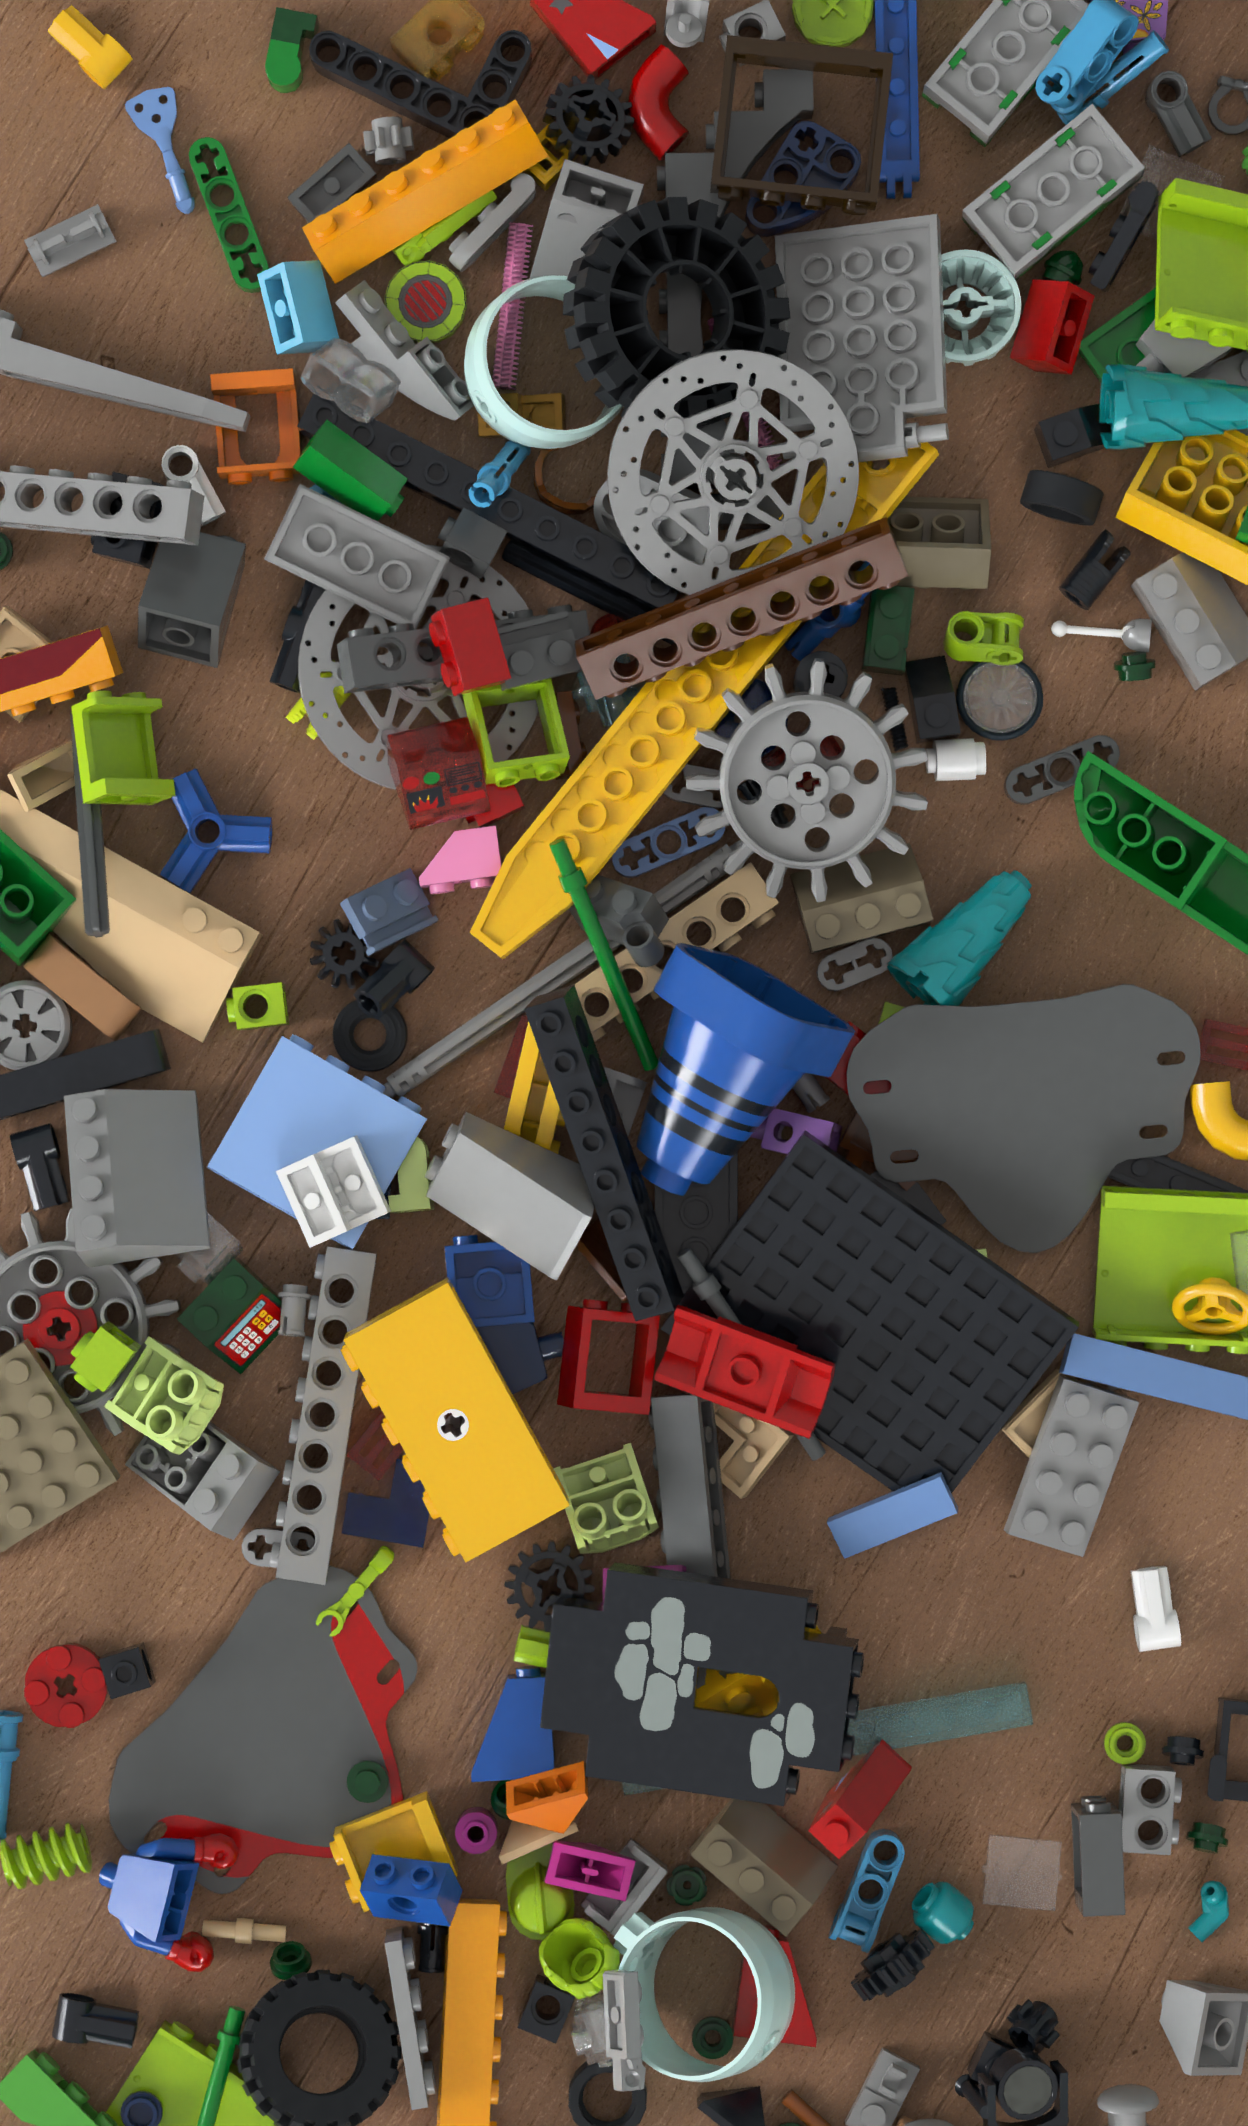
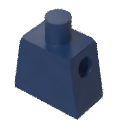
(521, 1352)

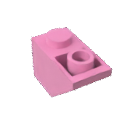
(464, 858)

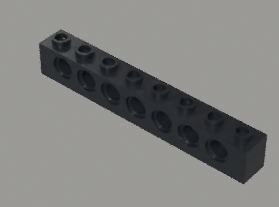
(604, 1152)

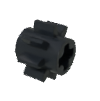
(1033, 2026)

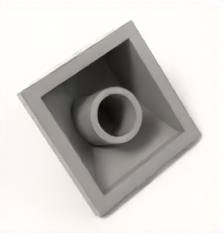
(1206, 2026)

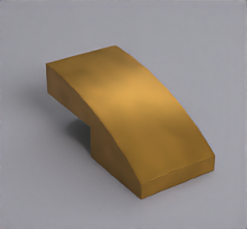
(540, 409)

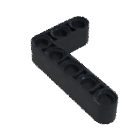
(425, 91)

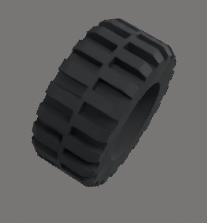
(330, 1995)

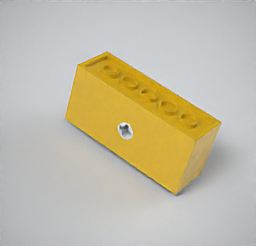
(480, 1477)

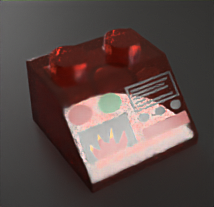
(438, 773)

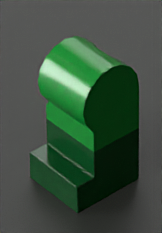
(286, 48)

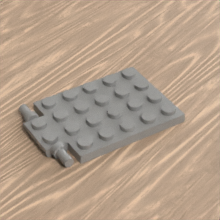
(868, 329)

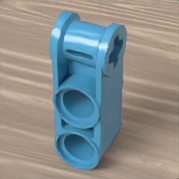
(1086, 55)
(862, 1912)

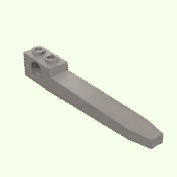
(72, 374)

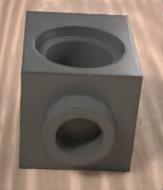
(471, 541)

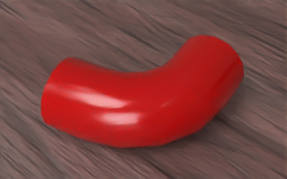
(650, 102)

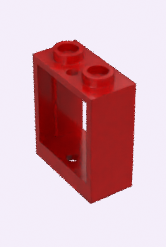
(575, 1360)

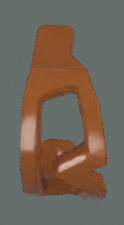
(548, 499)

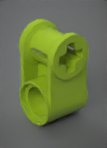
(993, 635)

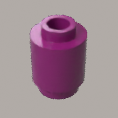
(476, 1817)

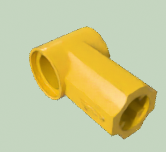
(97, 53)

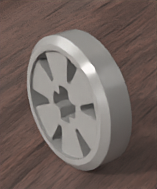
(46, 1010)

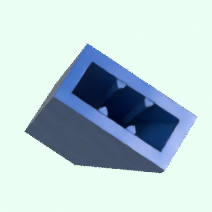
(514, 1740)

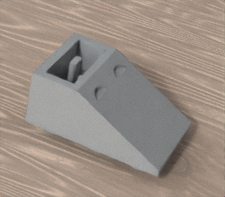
(579, 208)
(211, 1480)

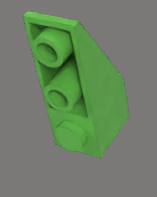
(45, 2098)

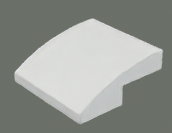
(333, 1191)

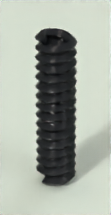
(898, 735)

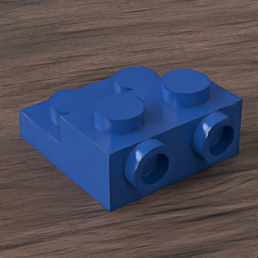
(490, 1282)

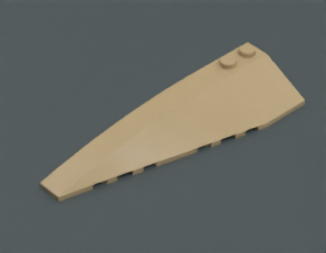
(162, 942)

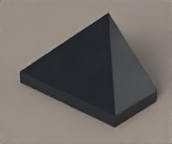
(733, 2106)

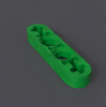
(226, 216)

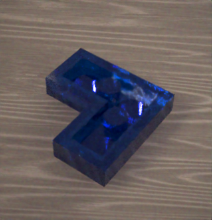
(393, 1519)

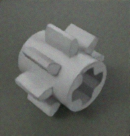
(388, 140)

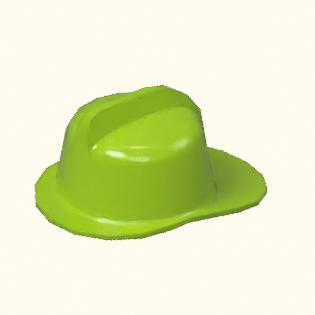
(532, 1903)

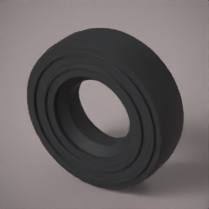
(369, 1060)

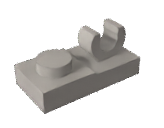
(883, 2091)

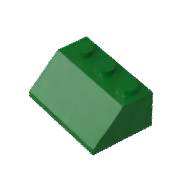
(29, 902)

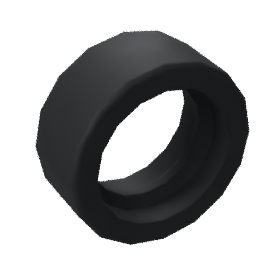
(1061, 497)
(578, 2109)

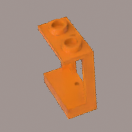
(279, 381)

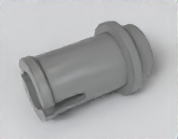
(810, 1092)
(293, 1310)

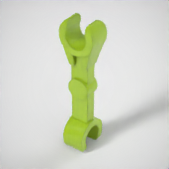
(356, 1590)

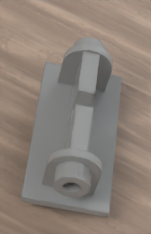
(70, 240)

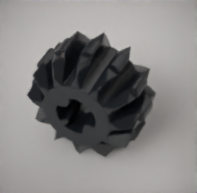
(351, 966)

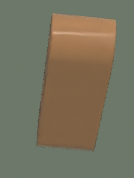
(82, 987)

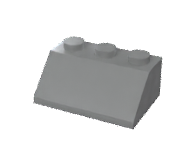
(1195, 617)

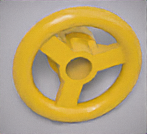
(1213, 1303)

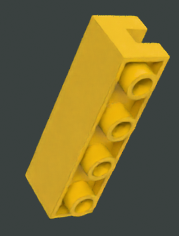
(533, 1105)

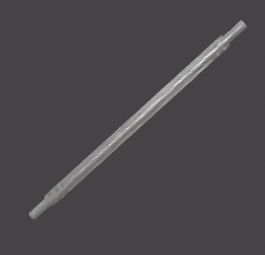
(546, 981)

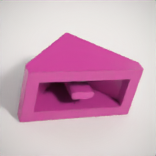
(590, 1869)

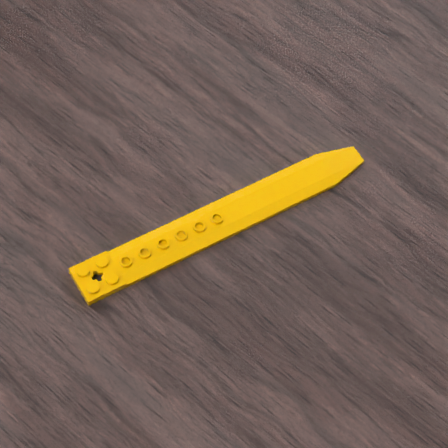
(656, 737)

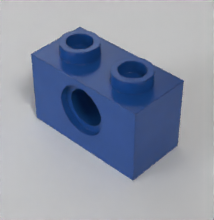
(411, 1890)

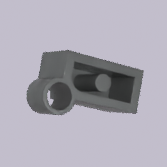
(628, 917)

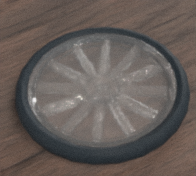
(999, 699)

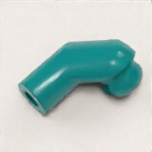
(1215, 1910)

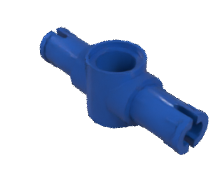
(824, 626)

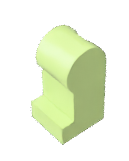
(412, 1181)

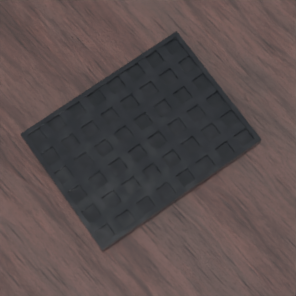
(919, 1323)

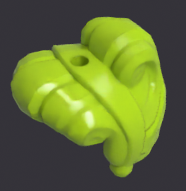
(577, 1957)

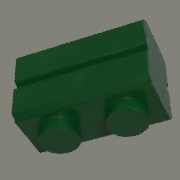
(888, 630)

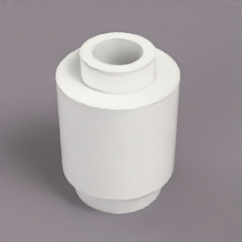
(956, 759)

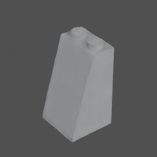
(512, 1192)

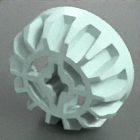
(1000, 303)

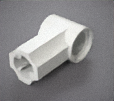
(200, 483)
(1155, 1619)

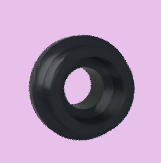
(1183, 1750)

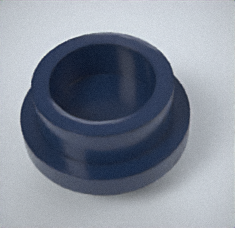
(141, 2109)

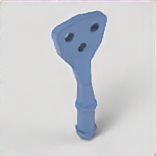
(162, 133)

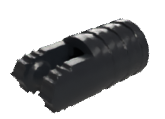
(1089, 575)

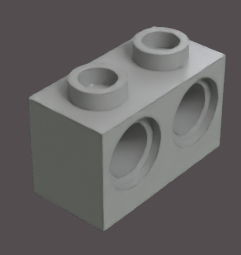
(1138, 1809)

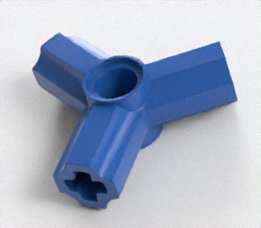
(236, 832)

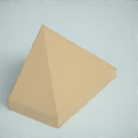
(43, 776)
(526, 1838)

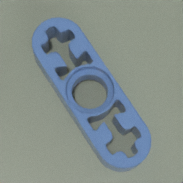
(673, 825)

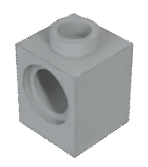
(758, 16)

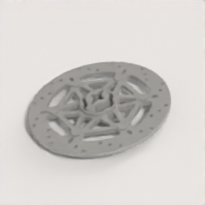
(748, 399)
(320, 690)

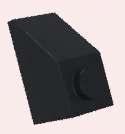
(1071, 435)
(932, 699)

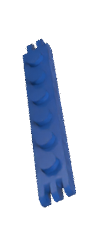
(898, 35)

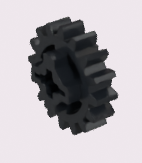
(588, 100)
(532, 1576)
(892, 1965)

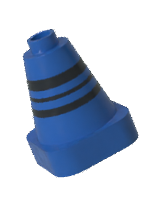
(726, 1061)

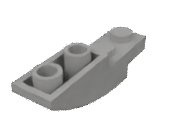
(419, 366)

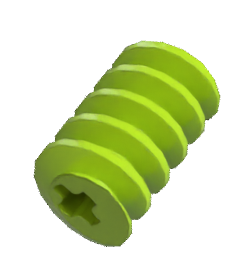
(46, 1856)

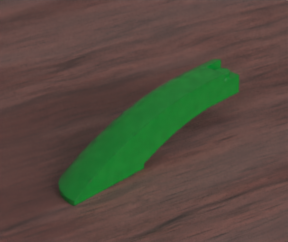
(1164, 849)

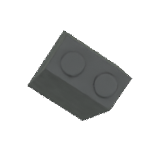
(191, 598)

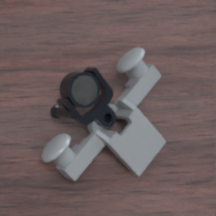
(1030, 2087)

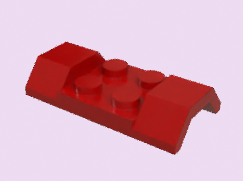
(746, 1371)

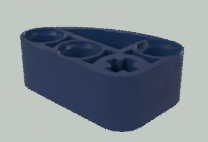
(809, 169)

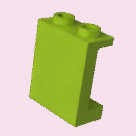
(118, 750)

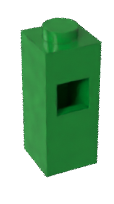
(351, 473)

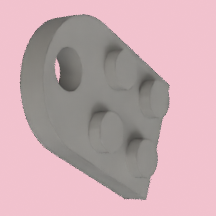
(666, 528)

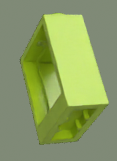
(512, 771)

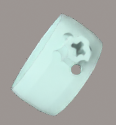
(483, 391)
(641, 1945)

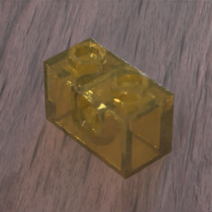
(435, 60)

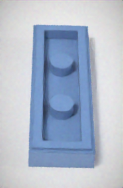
(892, 1515)

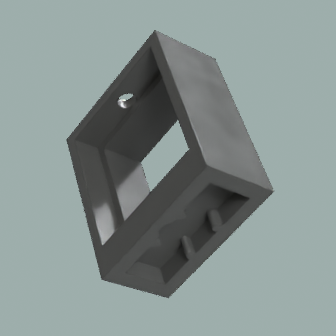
(1098, 1857)

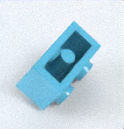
(298, 306)

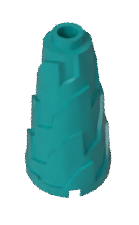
(1166, 406)
(949, 957)

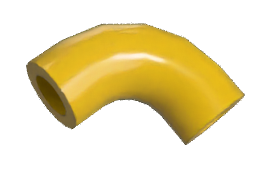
(1219, 1120)

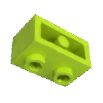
(102, 1357)

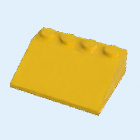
(1194, 498)

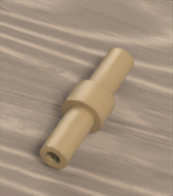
(244, 1930)

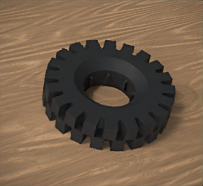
(623, 267)

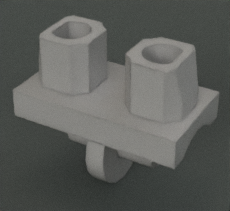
(686, 21)

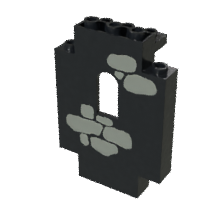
(632, 1676)

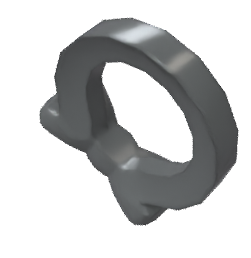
(1227, 84)

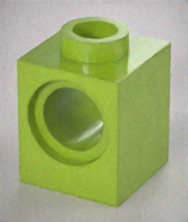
(277, 1006)

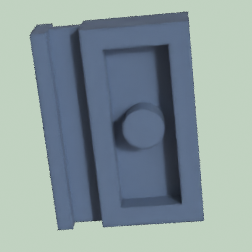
(389, 911)

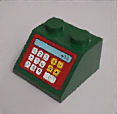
(235, 1316)

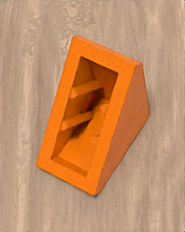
(548, 1798)

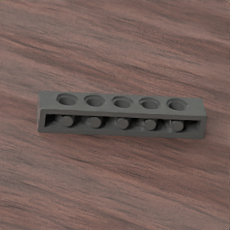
(364, 671)

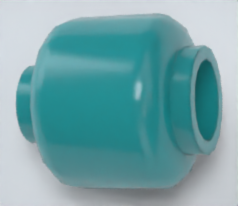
(943, 1912)

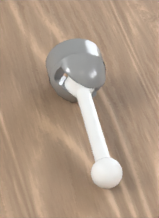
(1134, 634)

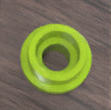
(1136, 1749)

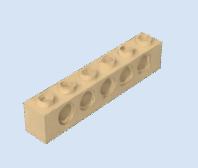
(743, 885)

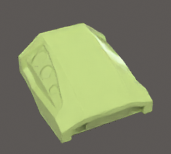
(167, 1398)
(607, 1502)

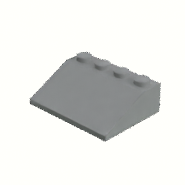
(136, 1174)

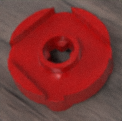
(43, 1694)

